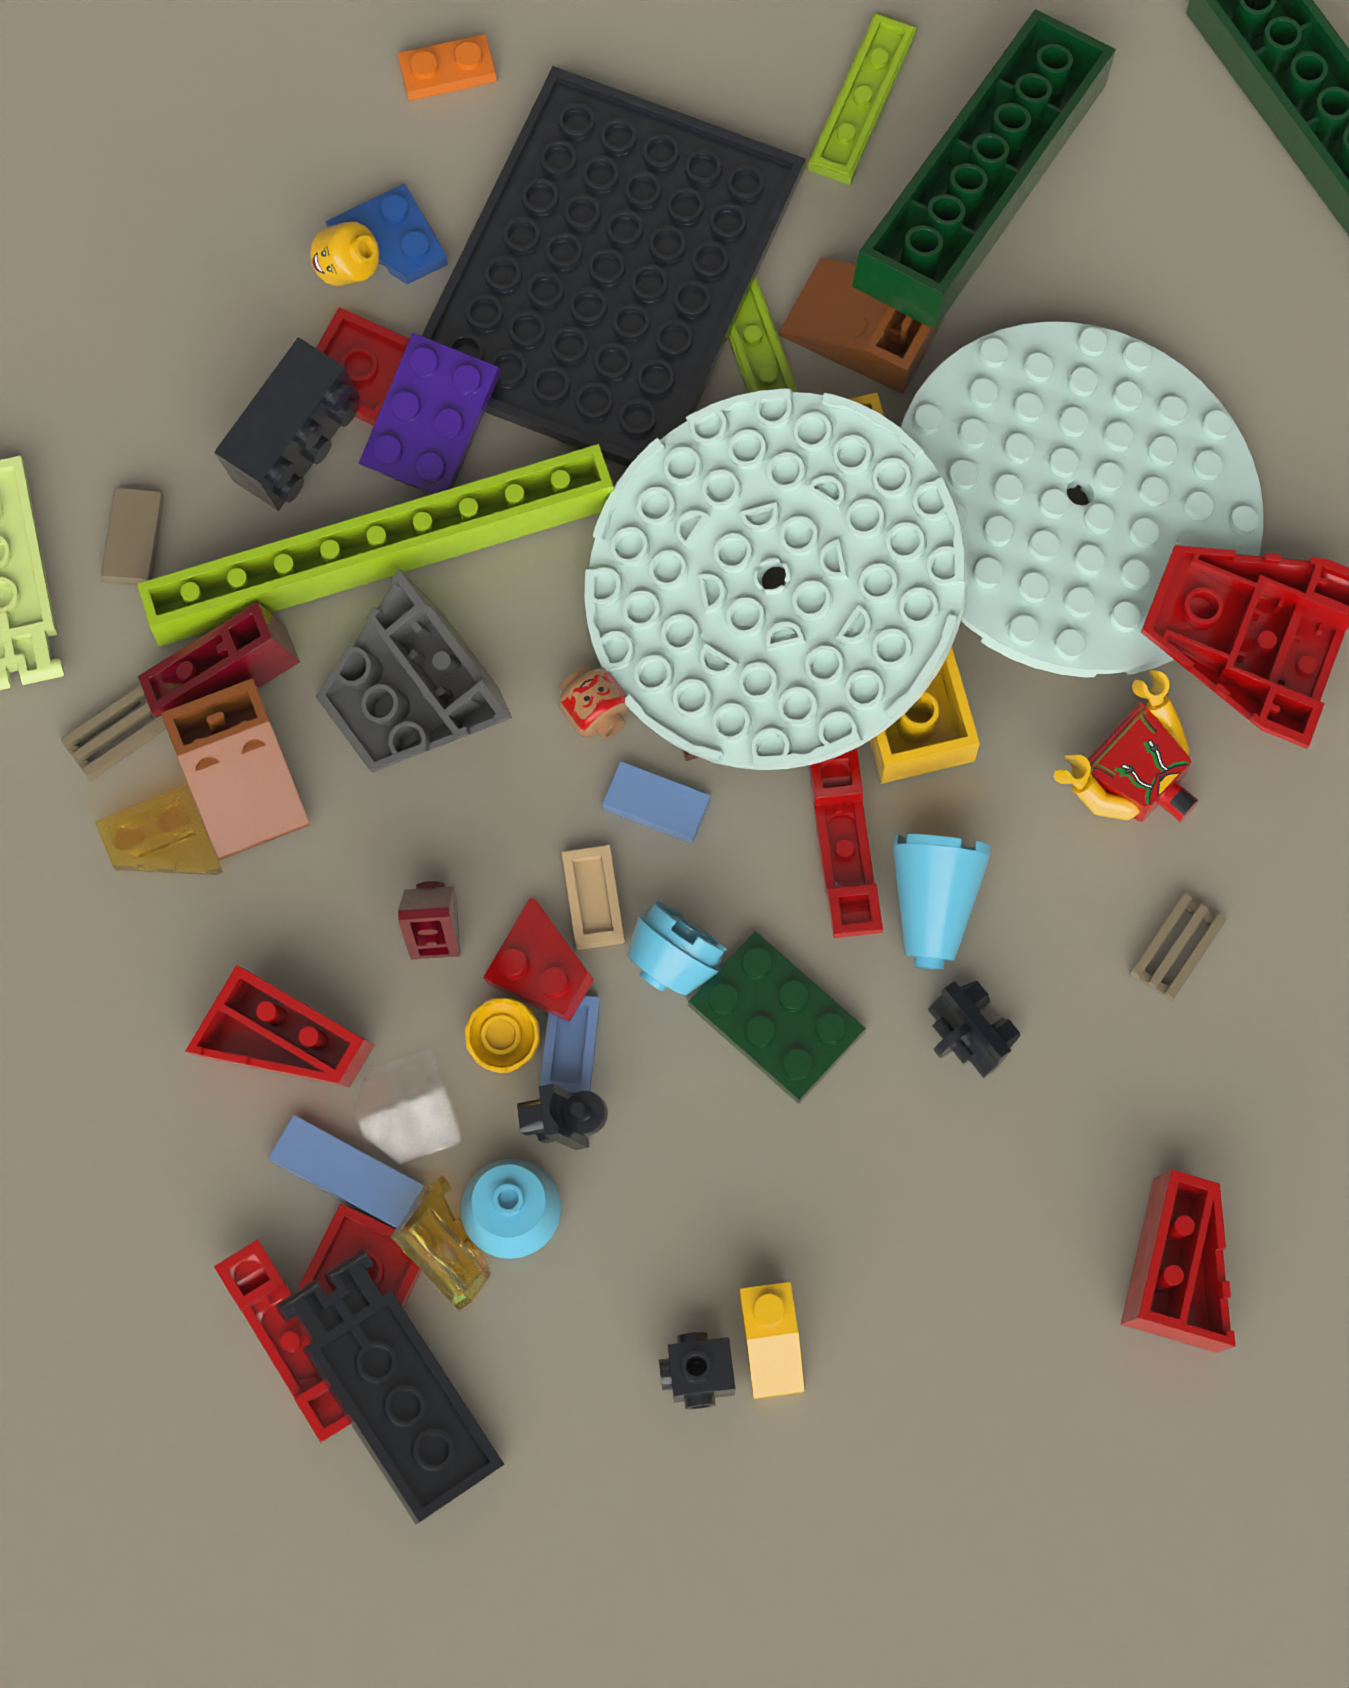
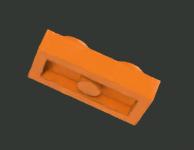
(447, 67)

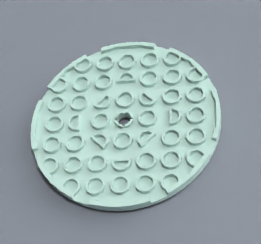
(1094, 409)
(792, 668)

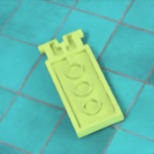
(24, 590)

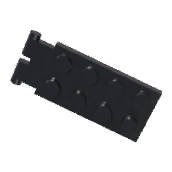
(391, 1388)

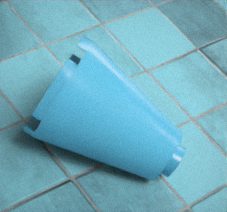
(936, 893)

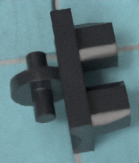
(968, 1031)
(563, 1116)

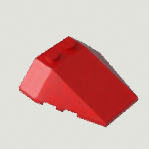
(1254, 631)

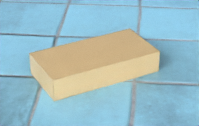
(593, 897)

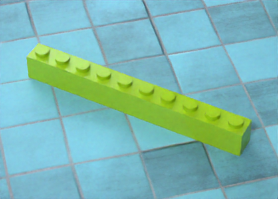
(378, 544)

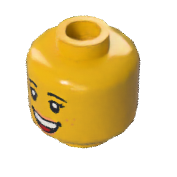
(344, 254)

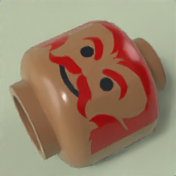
(593, 702)

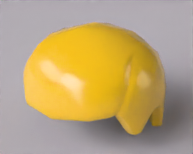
(502, 1035)

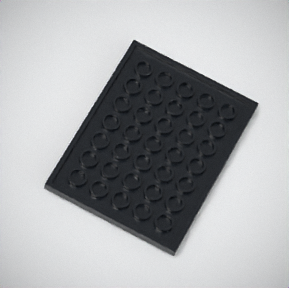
(612, 264)

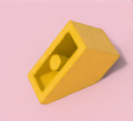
(771, 1340)

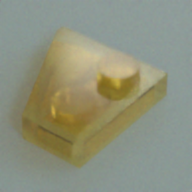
(160, 837)
(442, 1246)

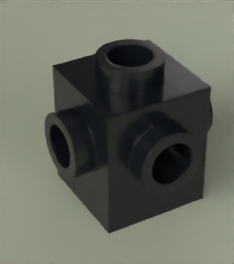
(701, 1390)

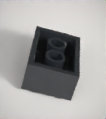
(289, 425)

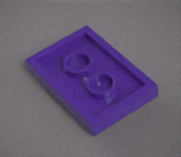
(430, 415)

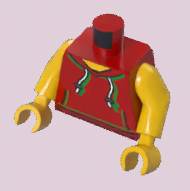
(1137, 762)

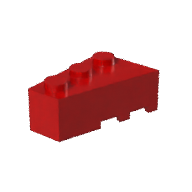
(277, 1033)
(1179, 1265)

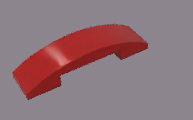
(845, 847)
(256, 1291)

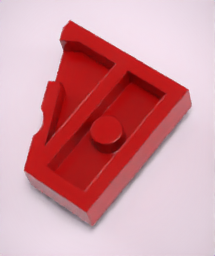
(539, 965)

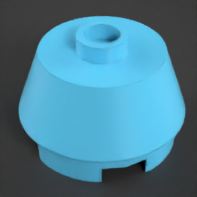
(673, 950)
(510, 1208)

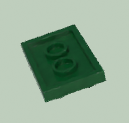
(776, 1017)

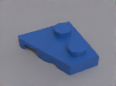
(402, 234)

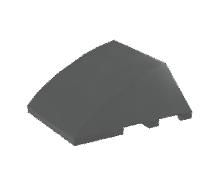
(409, 682)

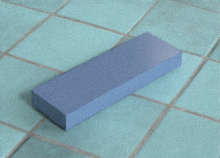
(345, 1172)

